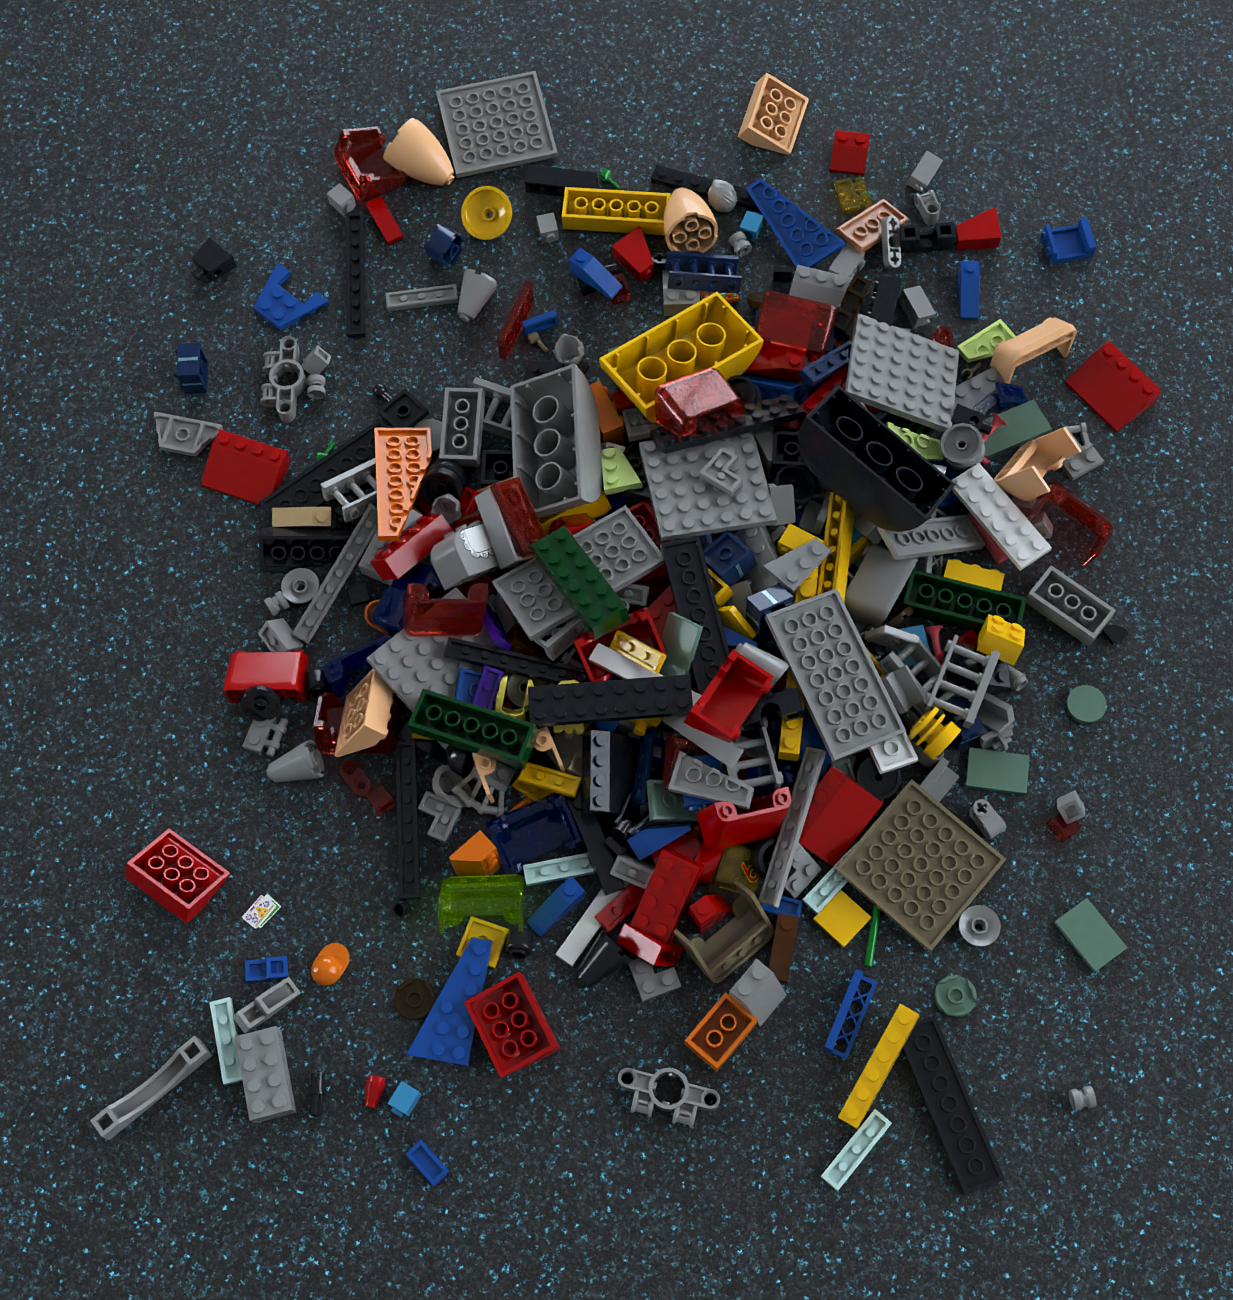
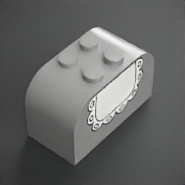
(464, 555)

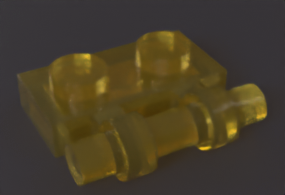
(847, 194)

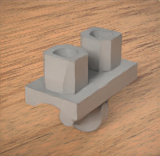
(996, 740)

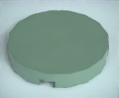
(1086, 704)
(955, 996)

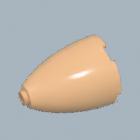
(419, 155)
(683, 217)

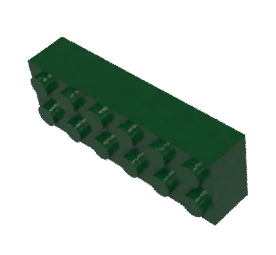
(580, 582)
(959, 602)
(473, 728)

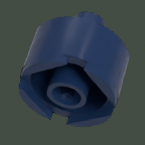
(444, 245)

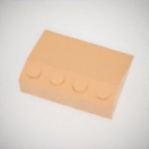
(773, 115)
(365, 715)

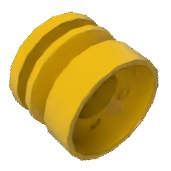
(934, 733)

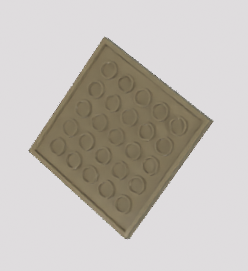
(920, 865)

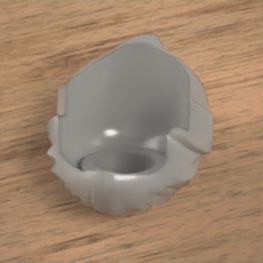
(722, 196)
(569, 350)
(448, 507)

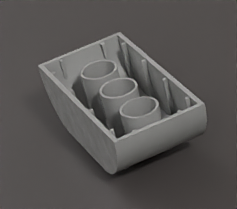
(556, 440)

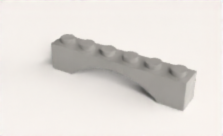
(127, 1109)

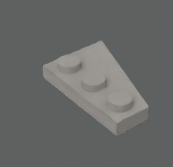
(797, 564)

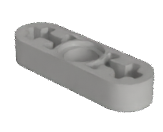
(886, 248)

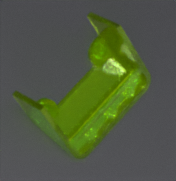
(481, 897)

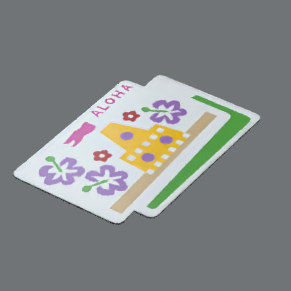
(261, 911)

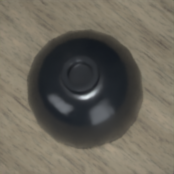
(459, 760)

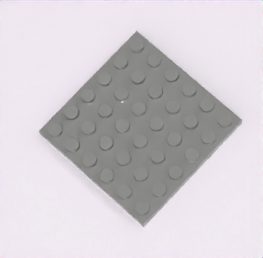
(496, 124)
(902, 373)
(694, 507)
(419, 663)

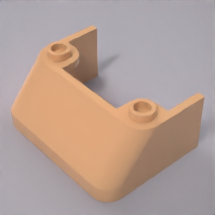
(1031, 344)
(1025, 470)
(487, 765)

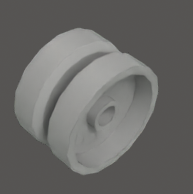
(962, 446)

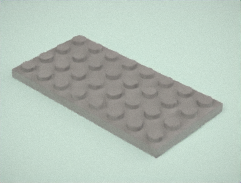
(613, 544)
(835, 674)

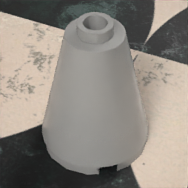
(474, 294)
(766, 661)
(298, 764)

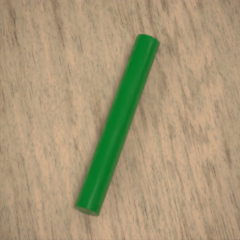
(872, 937)

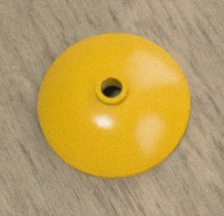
(476, 213)

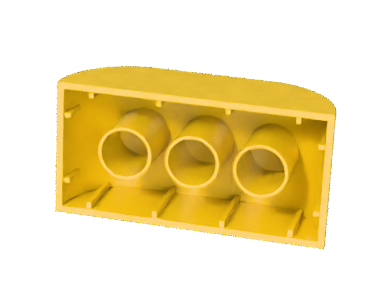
(689, 342)

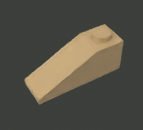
(302, 517)

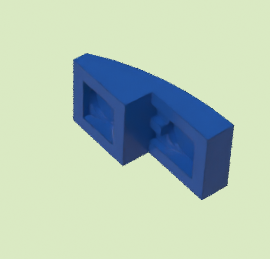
(266, 969)

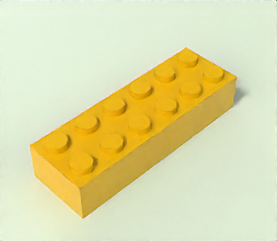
(614, 210)

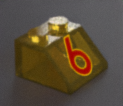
(736, 865)

